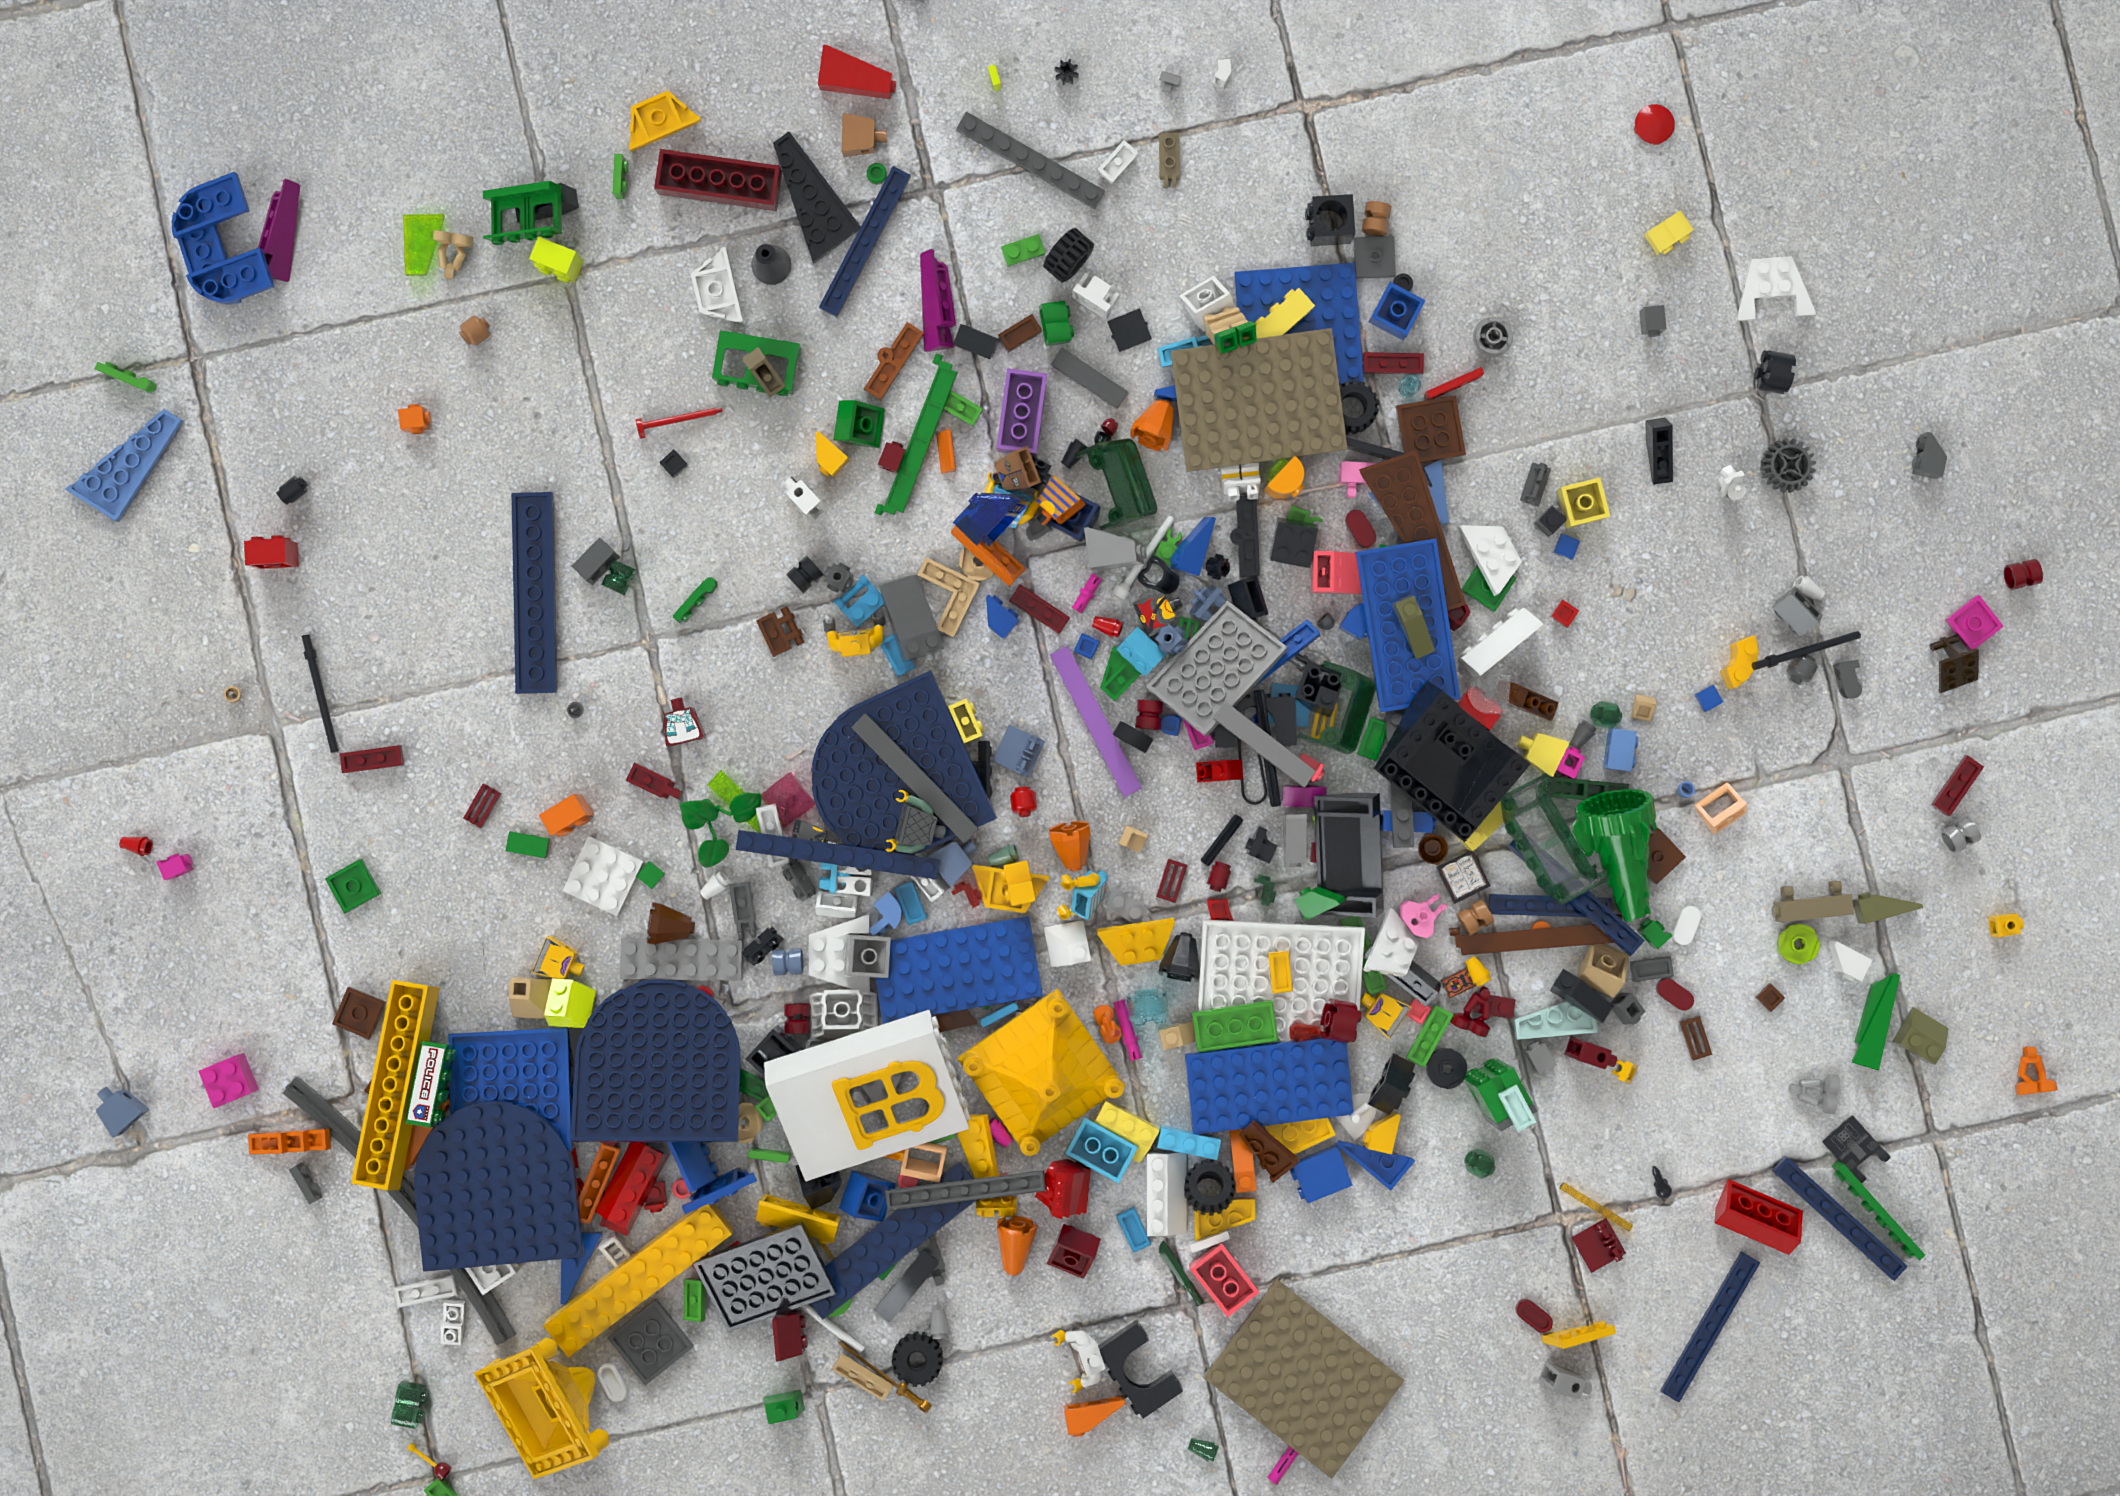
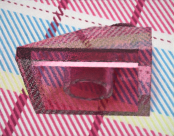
(790, 798)

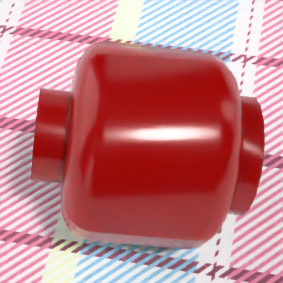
(1023, 801)

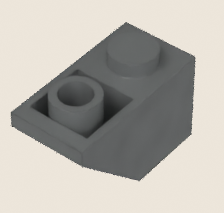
(1930, 457)

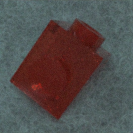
(972, 894)

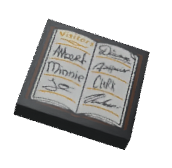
(1463, 876)

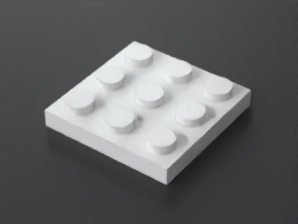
(603, 876)

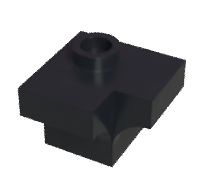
(1260, 846)

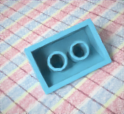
(1100, 1150)

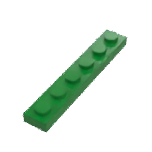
(1882, 1217)

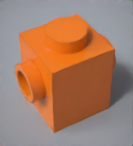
(414, 419)

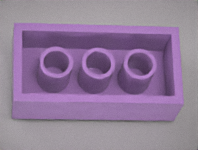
(1021, 411)

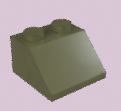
(1922, 1036)

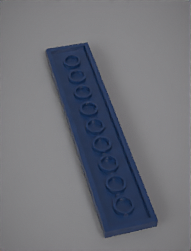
(534, 592)
(888, 1245)

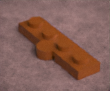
(893, 360)

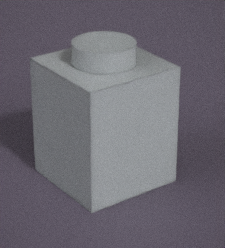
(1539, 1057)

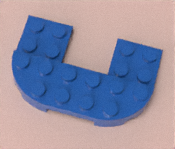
(202, 248)

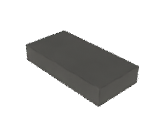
(1651, 969)

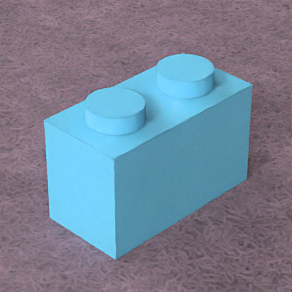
(1141, 651)

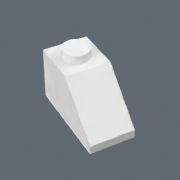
(1849, 962)

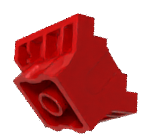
(1066, 1188)

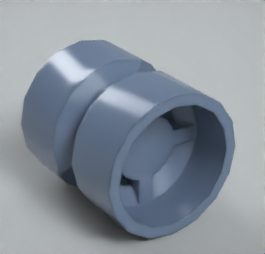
(787, 962)

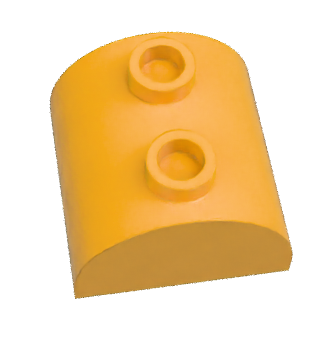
(1287, 481)

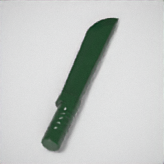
(1178, 1271)

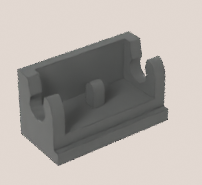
(595, 561)

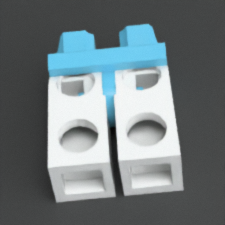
(844, 882)

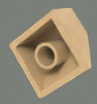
(1604, 969)

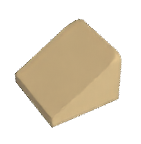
(1643, 707)

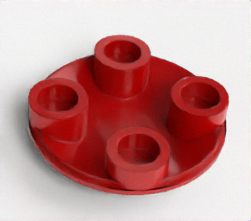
(1654, 124)

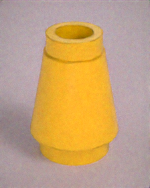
(1477, 971)

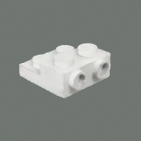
(490, 1276)

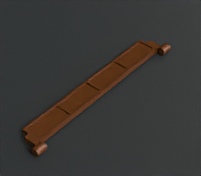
(1529, 939)

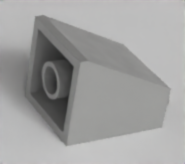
(1112, 551)

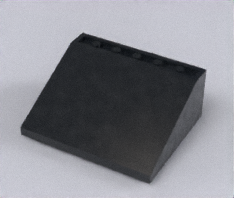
(1449, 762)

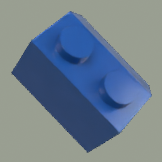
(866, 1196)

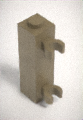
(1812, 907)

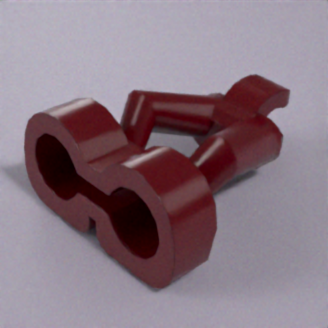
(1475, 1025)

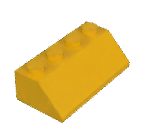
(784, 1213)

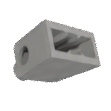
(1564, 1381)

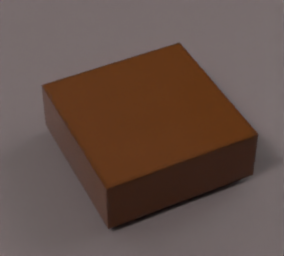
(1770, 997)

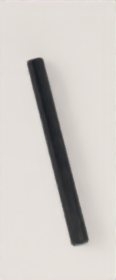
(1270, 769)

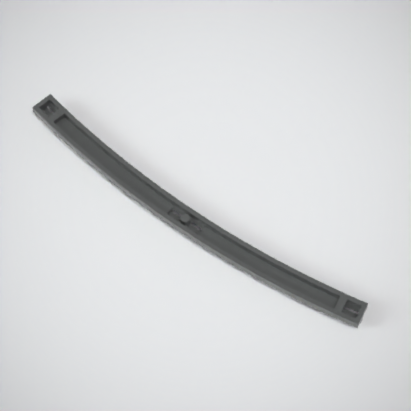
(349, 1138)

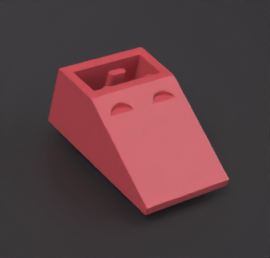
(1334, 573)

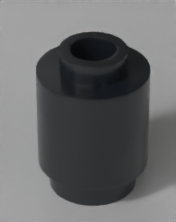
(292, 490)

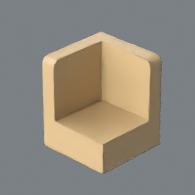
(1133, 839)

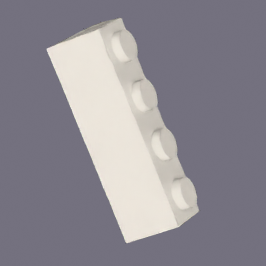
(1499, 642)
(1165, 1193)

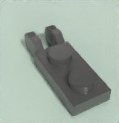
(743, 907)

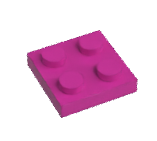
(1974, 622)

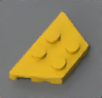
(658, 119)
(993, 888)
(1137, 941)

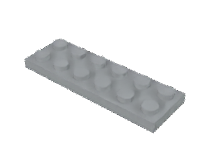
(682, 960)

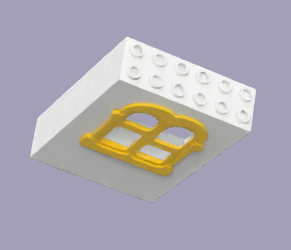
(818, 1111)

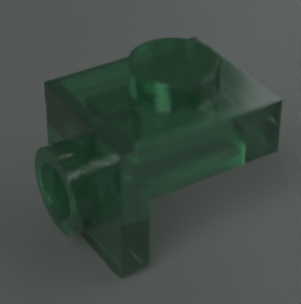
(1268, 894)

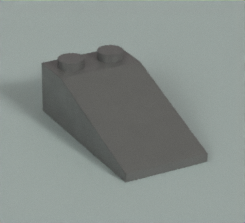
(911, 618)

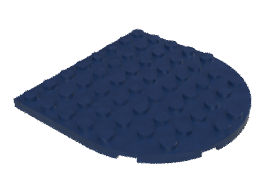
(860, 791)
(657, 1068)
(496, 1190)

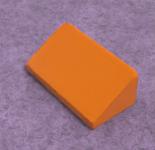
(946, 451)

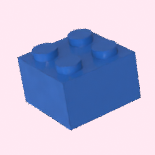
(1396, 311)

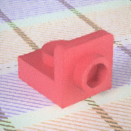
(1318, 767)

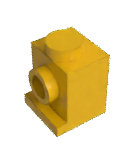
(1999, 928)

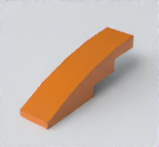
(289, 1141)

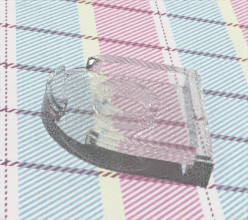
(1490, 693)

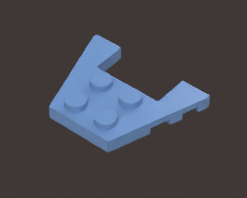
(1435, 477)

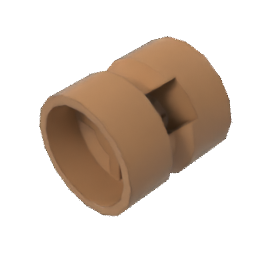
(1376, 215)
(1475, 917)

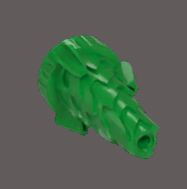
(1618, 830)

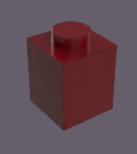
(892, 457)

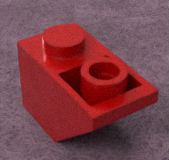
(1219, 770)

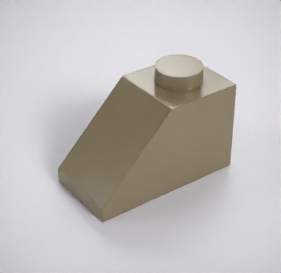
(763, 372)

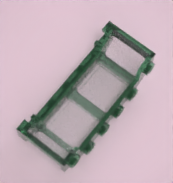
(1548, 842)

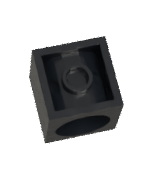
(1341, 205)
(773, 1046)

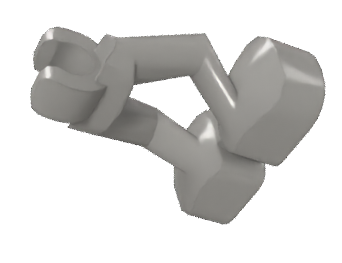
(1828, 1099)

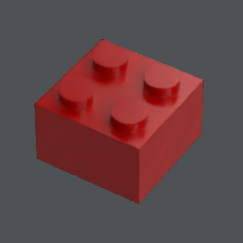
(271, 553)

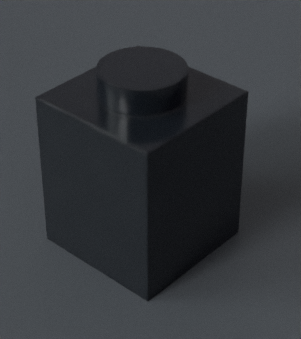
(1550, 521)

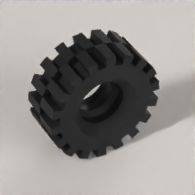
(924, 1345)

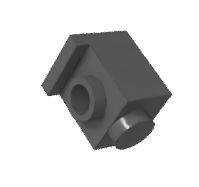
(1627, 1008)

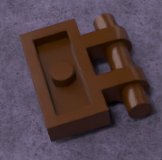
(774, 634)

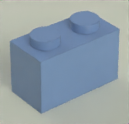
(1620, 750)

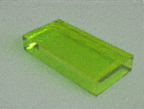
(1276, 469)

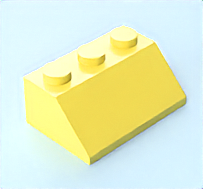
(1127, 1126)

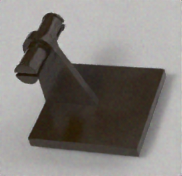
(1958, 668)

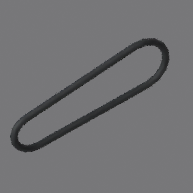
(1262, 774)

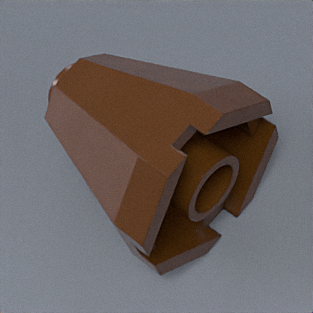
(668, 924)

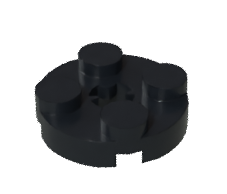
(1440, 1078)

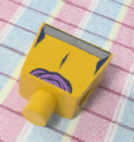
(557, 960)
(1384, 1012)

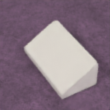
(931, 887)
(836, 905)

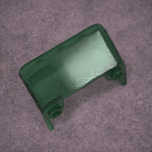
(1125, 480)
(1347, 737)

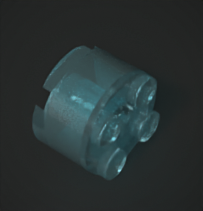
(1147, 1006)

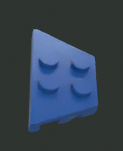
(723, 1185)

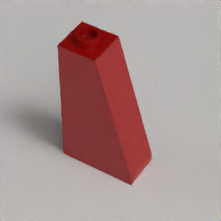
(850, 75)

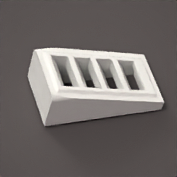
(614, 1237)

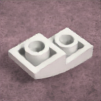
(453, 1322)

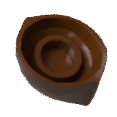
(1433, 848)

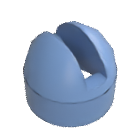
(1687, 787)

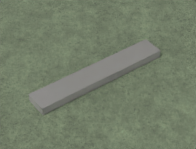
(1264, 744)

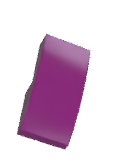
(1301, 797)

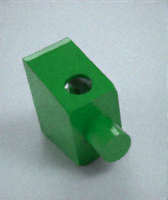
(782, 1406)

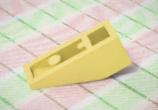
(1485, 829)

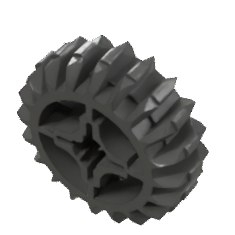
(1782, 460)

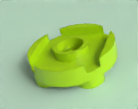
(1787, 948)

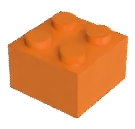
(566, 815)

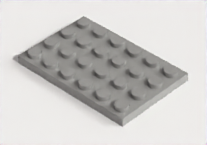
(1216, 667)

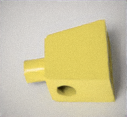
(1543, 752)

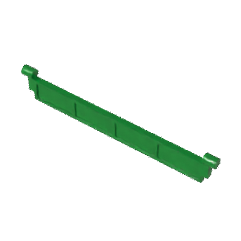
(920, 439)

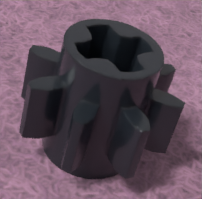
(1070, 75)
(1217, 566)

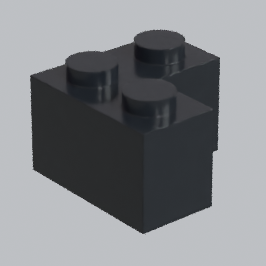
(1393, 1084)

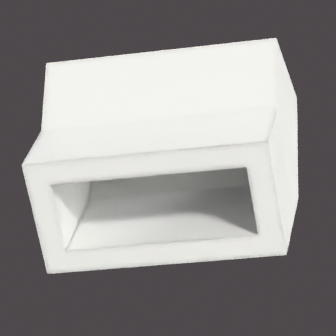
(1223, 73)

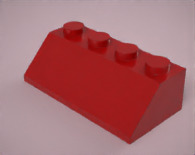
(631, 1184)
(1759, 1217)

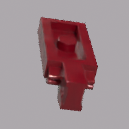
(652, 782)

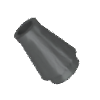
(1582, 734)

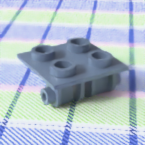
(1018, 751)

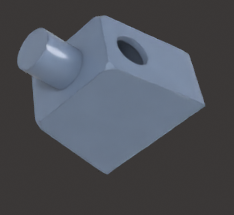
(954, 860)
(119, 1110)

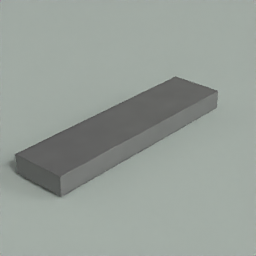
(1089, 378)

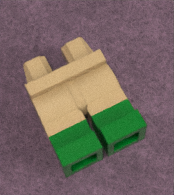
(1229, 328)

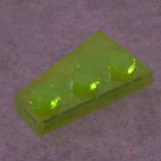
(419, 241)

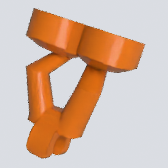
(1109, 1030)
(2028, 1085)

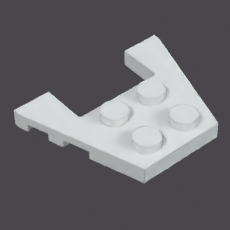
(1773, 279)
(828, 954)

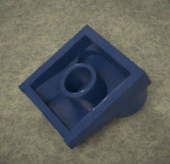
(1081, 519)

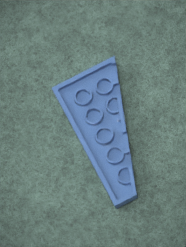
(124, 470)

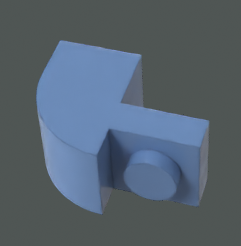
(891, 911)

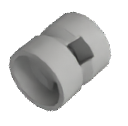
(1964, 833)

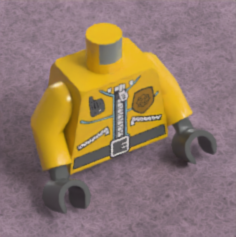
(855, 641)

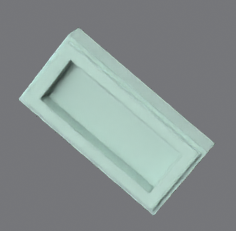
(1517, 1108)

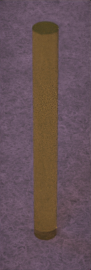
(1596, 1206)

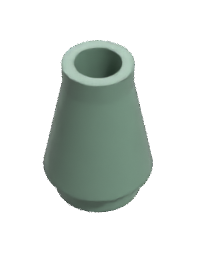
(1005, 855)

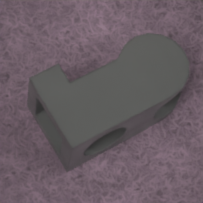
(1847, 679)

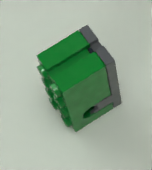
(1487, 1083)

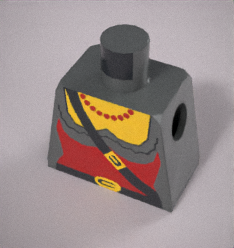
(1156, 612)

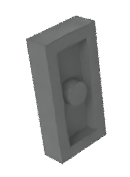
(302, 1176)

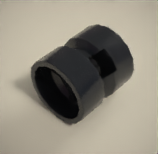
(805, 574)

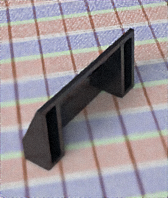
(1350, 852)

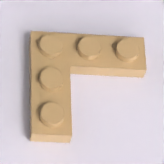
(961, 587)

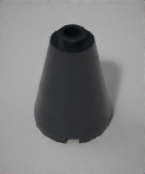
(770, 264)

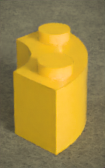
(1740, 665)

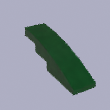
(1580, 789)

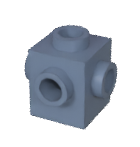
(1172, 639)

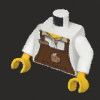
(1086, 1357)

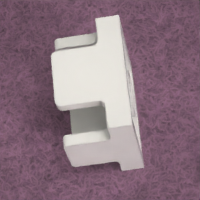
(1095, 296)

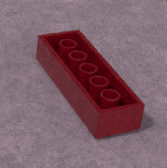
(718, 180)

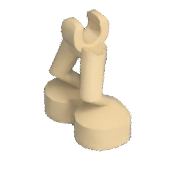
(459, 242)

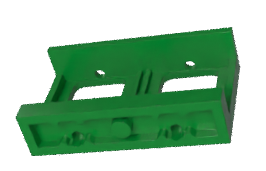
(525, 198)
(748, 343)

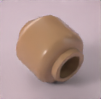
(474, 330)

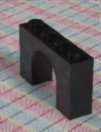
(1284, 715)
(1144, 1397)

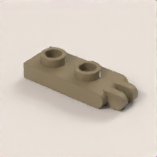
(1169, 158)

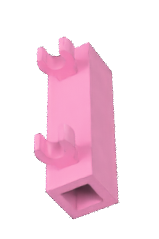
(1350, 475)

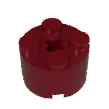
(1340, 1021)

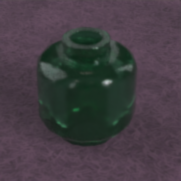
(1605, 714)
(1479, 1163)

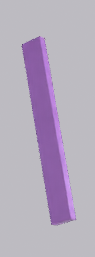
(1095, 721)

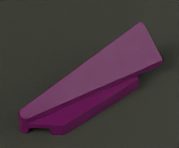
(936, 303)

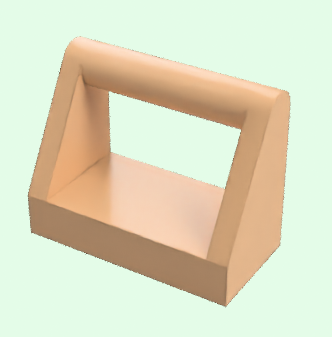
(1727, 816)
(924, 1169)

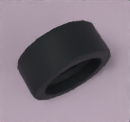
(1133, 737)

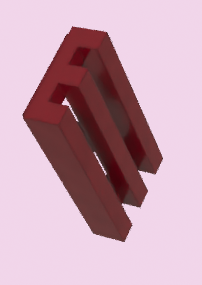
(473, 820)
(1182, 873)

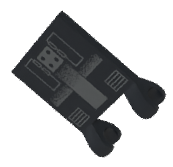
(1853, 1145)

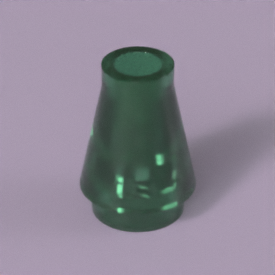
(1204, 1449)

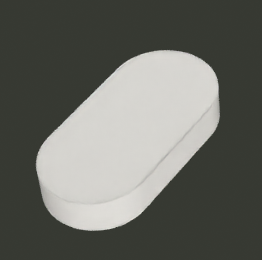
(1686, 925)
(612, 1382)

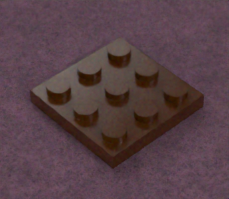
(1431, 429)

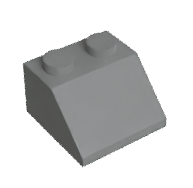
(867, 956)

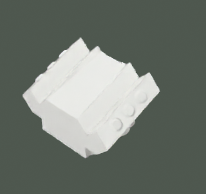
(842, 1013)

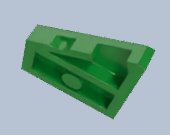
(1118, 675)

